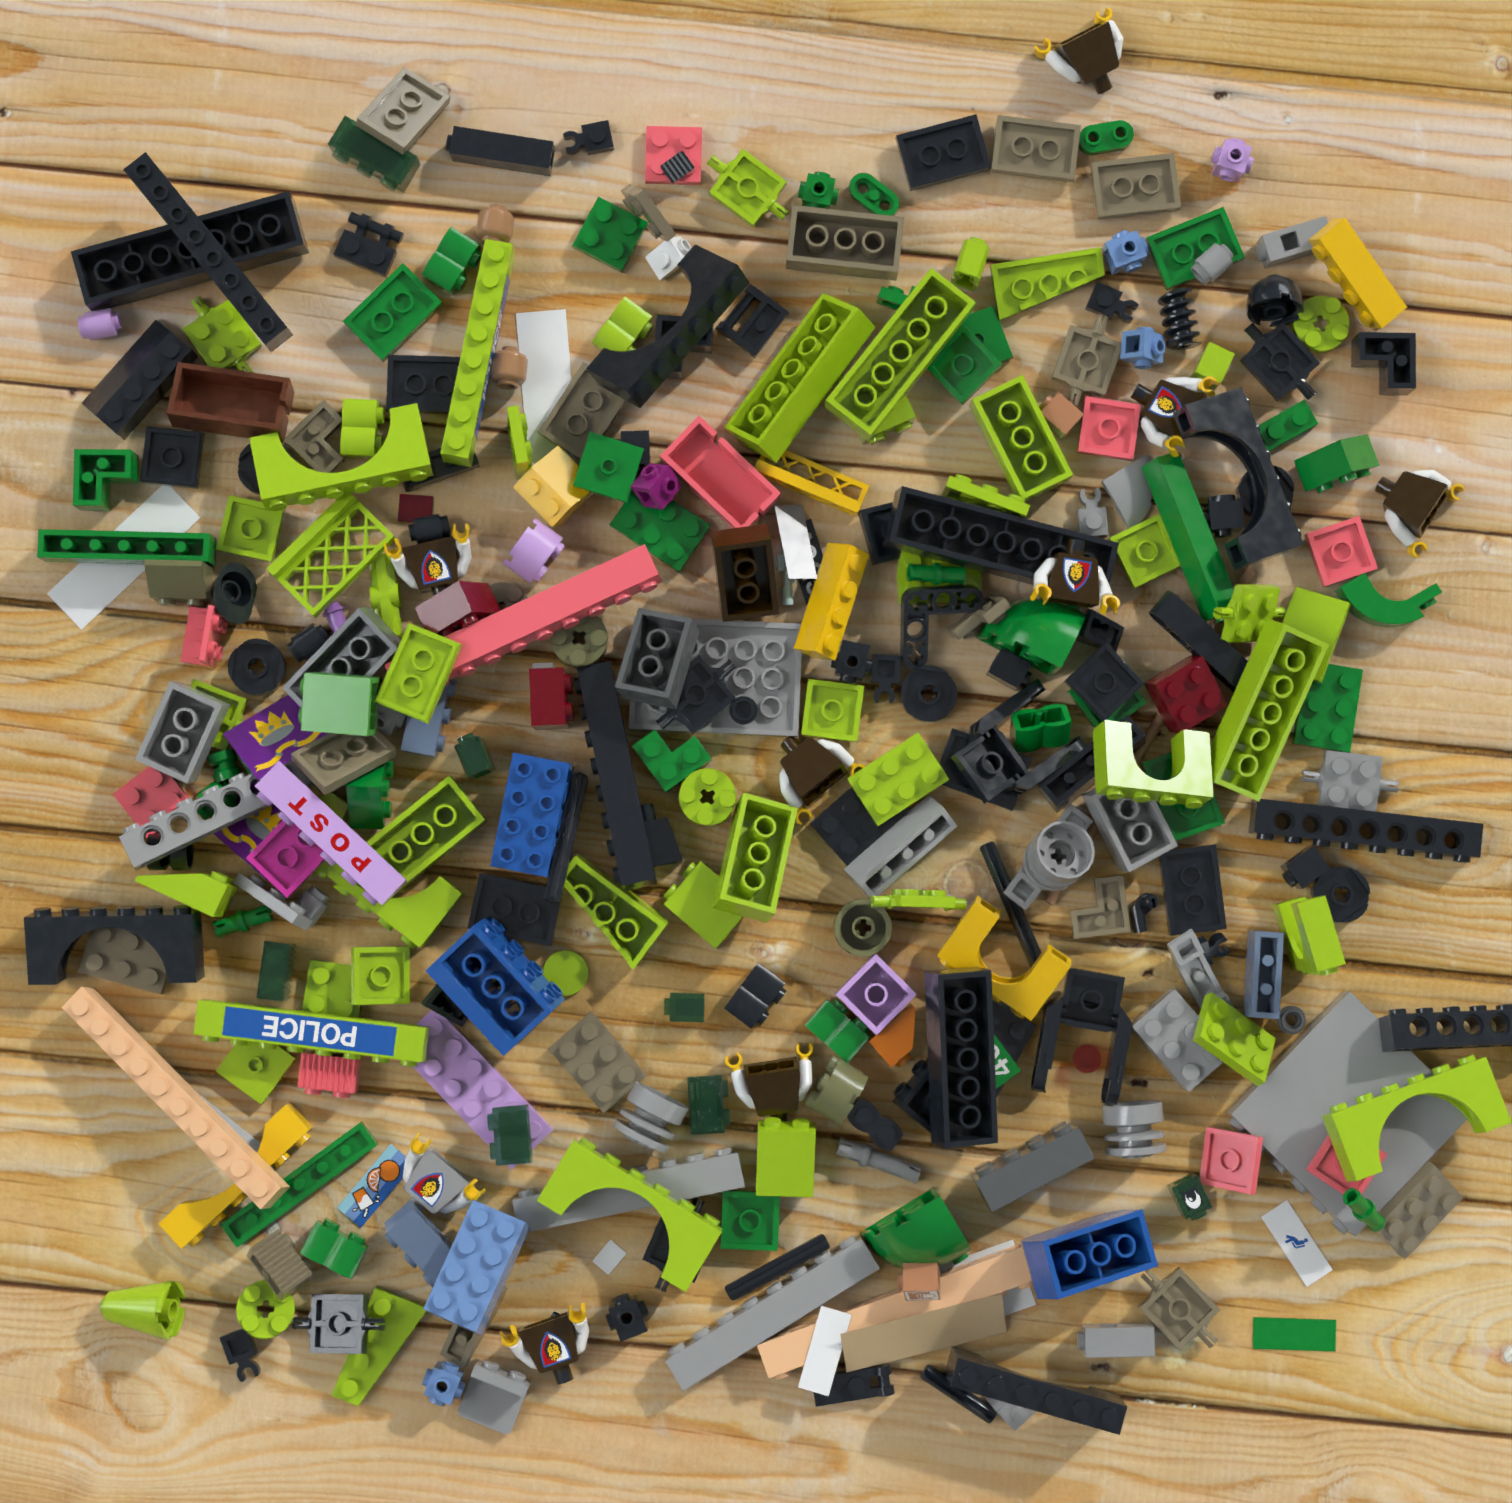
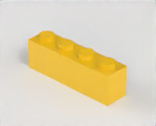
(1357, 274)
(831, 601)

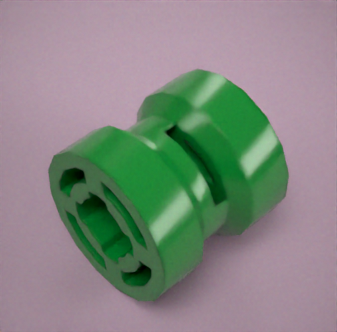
(224, 765)

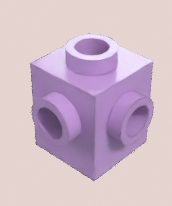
(1232, 160)

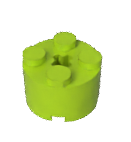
(707, 780)

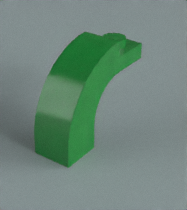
(1380, 611)

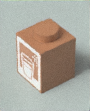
(1060, 414)
(920, 1281)

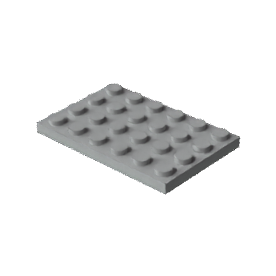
(764, 671)

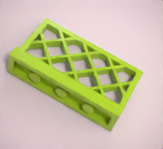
(312, 542)

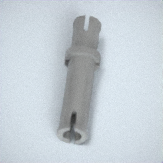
(878, 1160)

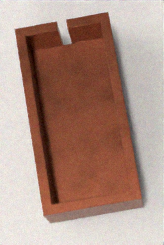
(229, 401)

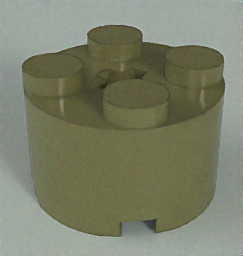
(581, 655)
(850, 939)
(836, 1090)

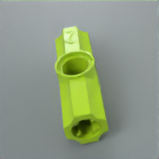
(386, 593)

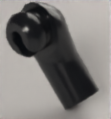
(1140, 909)

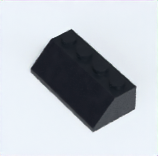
(139, 380)

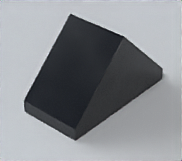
(1098, 630)
(441, 1003)

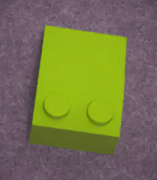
(203, 892)

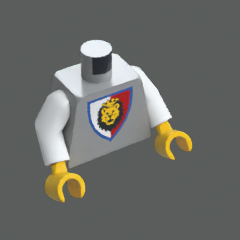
(436, 1181)

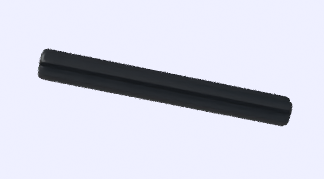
(566, 838)
(1015, 912)

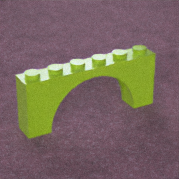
(288, 483)
(412, 916)
(1358, 1127)
(688, 1232)

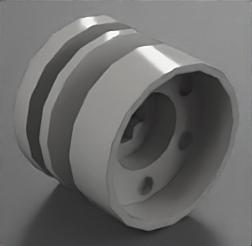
(1068, 846)
(650, 1117)
(1134, 1129)

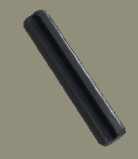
(964, 1398)

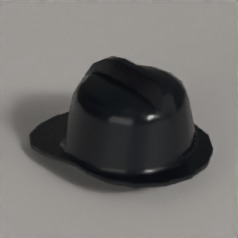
(234, 593)

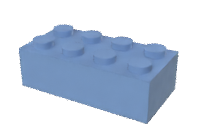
(477, 1267)

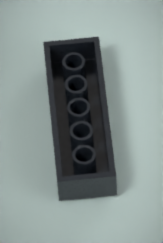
(961, 1057)

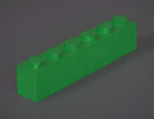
(124, 546)

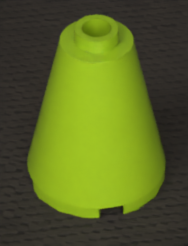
(147, 1308)

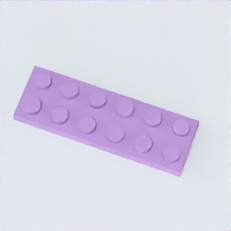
(470, 1080)

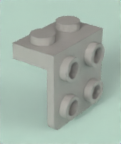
(494, 1396)

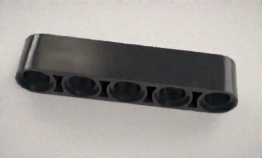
(1199, 638)

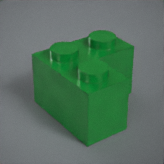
(1340, 461)
(96, 470)
(667, 766)
(368, 798)

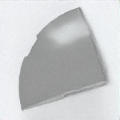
(1130, 492)

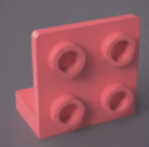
(203, 637)

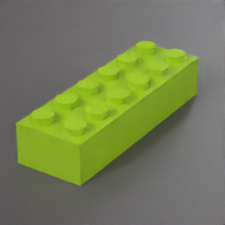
(899, 354)
(800, 377)
(1264, 708)

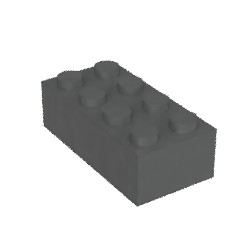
(356, 648)
(1032, 1166)

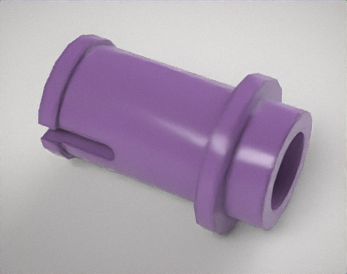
(334, 616)

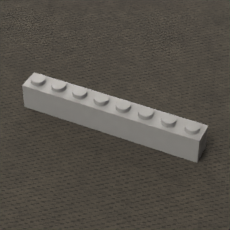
(685, 1180)
(771, 1312)

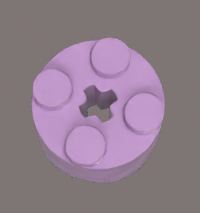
(533, 552)

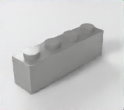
(900, 847)

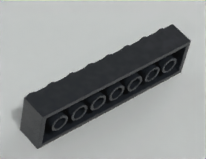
(160, 263)
(982, 536)

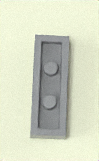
(274, 900)

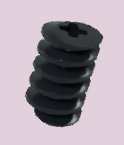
(1178, 319)

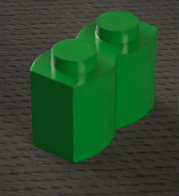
(452, 261)
(1040, 728)
(837, 1030)
(335, 1248)

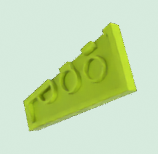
(1038, 279)
(363, 1370)

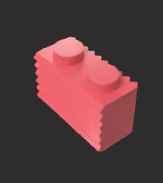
(329, 1074)

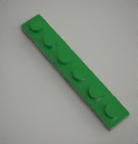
(302, 1183)

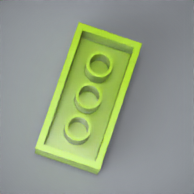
(1020, 439)
(428, 830)
(755, 858)

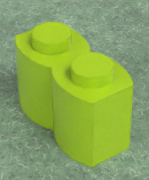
(970, 264)
(624, 328)
(361, 428)

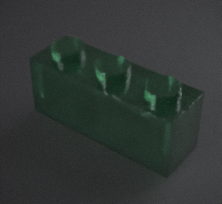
(373, 156)

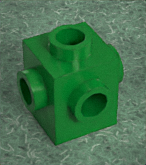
(821, 182)

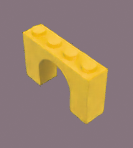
(1022, 993)

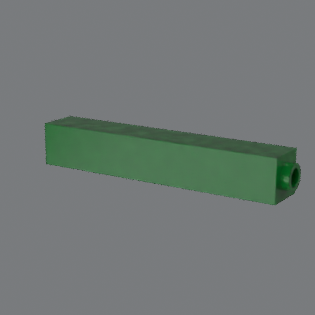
(1189, 534)

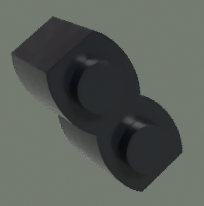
(755, 996)
(879, 1127)

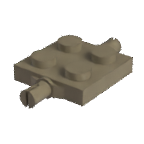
(1087, 360)
(1179, 1308)

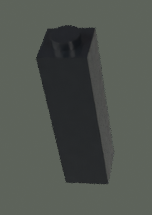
(501, 151)

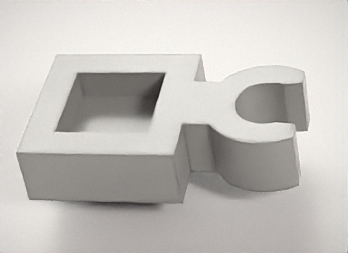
(1092, 519)

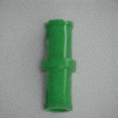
(935, 573)
(242, 921)
(1364, 1209)

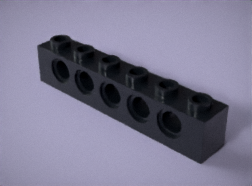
(1397, 1035)

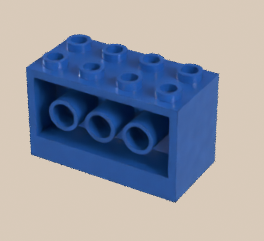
(531, 814)
(495, 984)

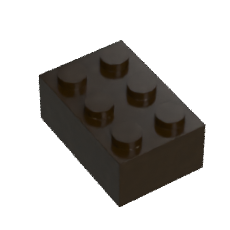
(745, 572)

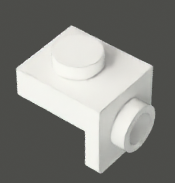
(667, 256)

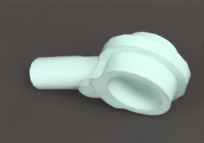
(787, 589)

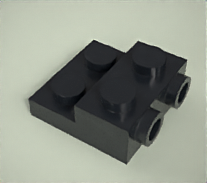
(914, 1095)

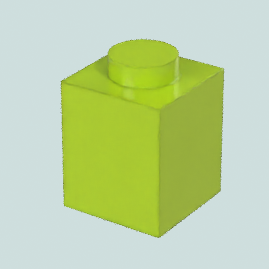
(1213, 362)

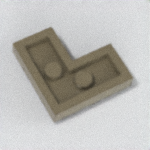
(638, 201)
(311, 435)
(991, 611)
(1109, 915)

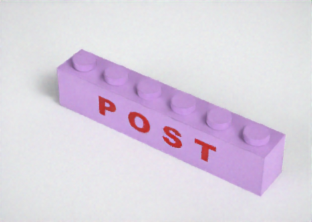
(330, 833)

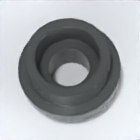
(1300, 1020)

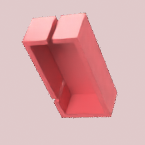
(720, 475)

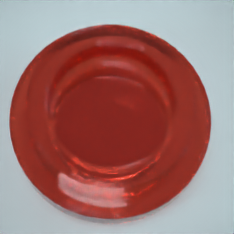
(1086, 1058)

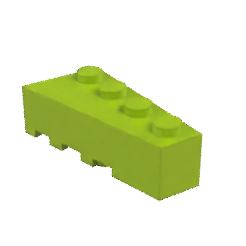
(620, 914)

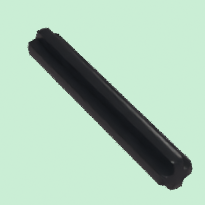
(777, 1267)

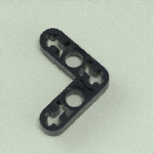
(921, 614)

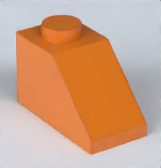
(896, 1038)

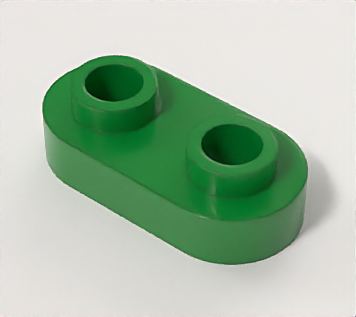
(1106, 136)
(876, 194)

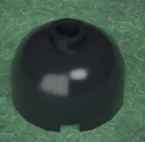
(1274, 300)

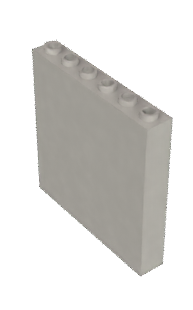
(1331, 1065)

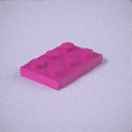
(286, 858)

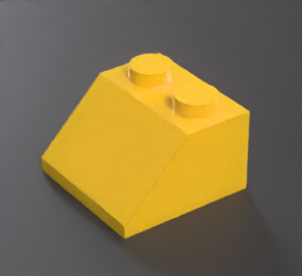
(550, 487)

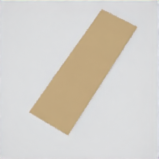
(923, 1332)

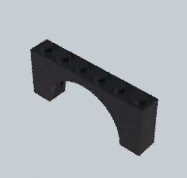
(641, 371)
(1231, 423)
(172, 933)
(1084, 1406)

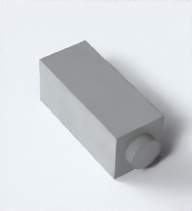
(1288, 243)
(1116, 1340)

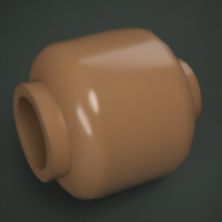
(495, 224)
(508, 368)

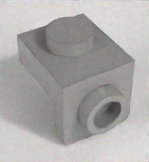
(1010, 1413)

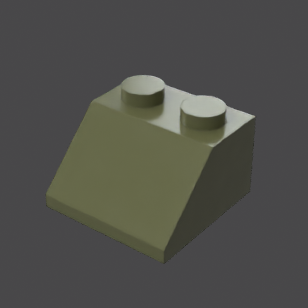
(179, 581)

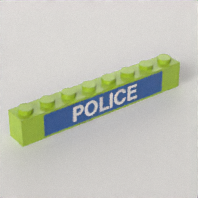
(477, 353)
(311, 1030)

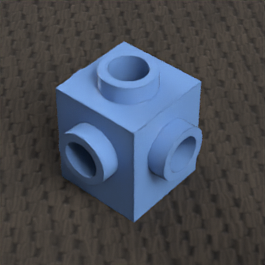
(1125, 252)
(1142, 347)
(451, 1376)

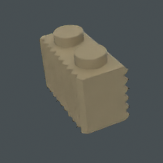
(280, 1264)

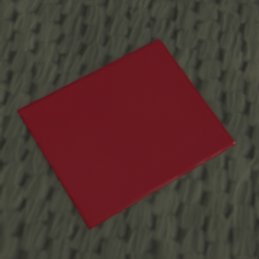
(414, 506)

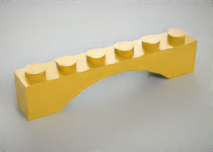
(192, 1217)

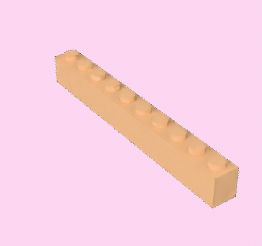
(176, 1097)
(962, 1284)

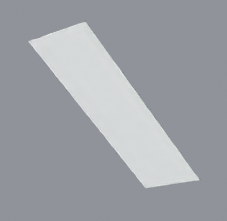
(546, 346)
(95, 585)

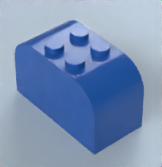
(1088, 1253)

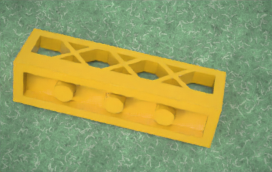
(811, 488)

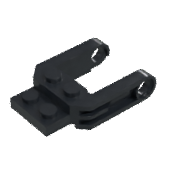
(993, 763)
(1092, 1003)

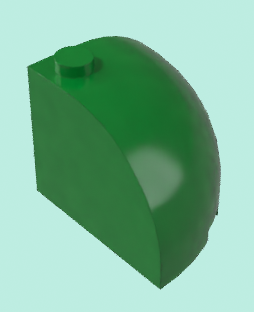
(1036, 632)
(918, 1233)

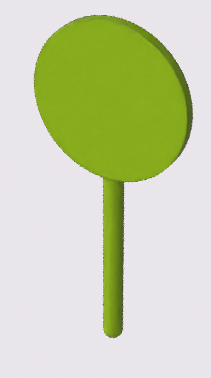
(567, 971)

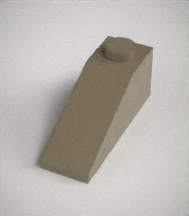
(462, 1343)

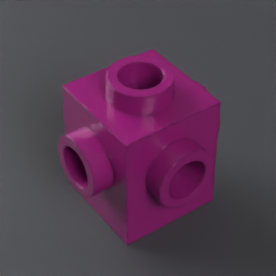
(656, 486)

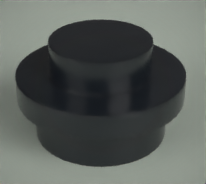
(743, 710)

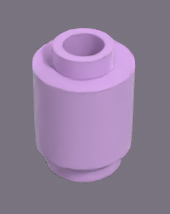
(99, 324)

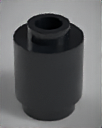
(429, 528)
(307, 642)

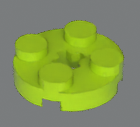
(1335, 331)
(253, 1322)

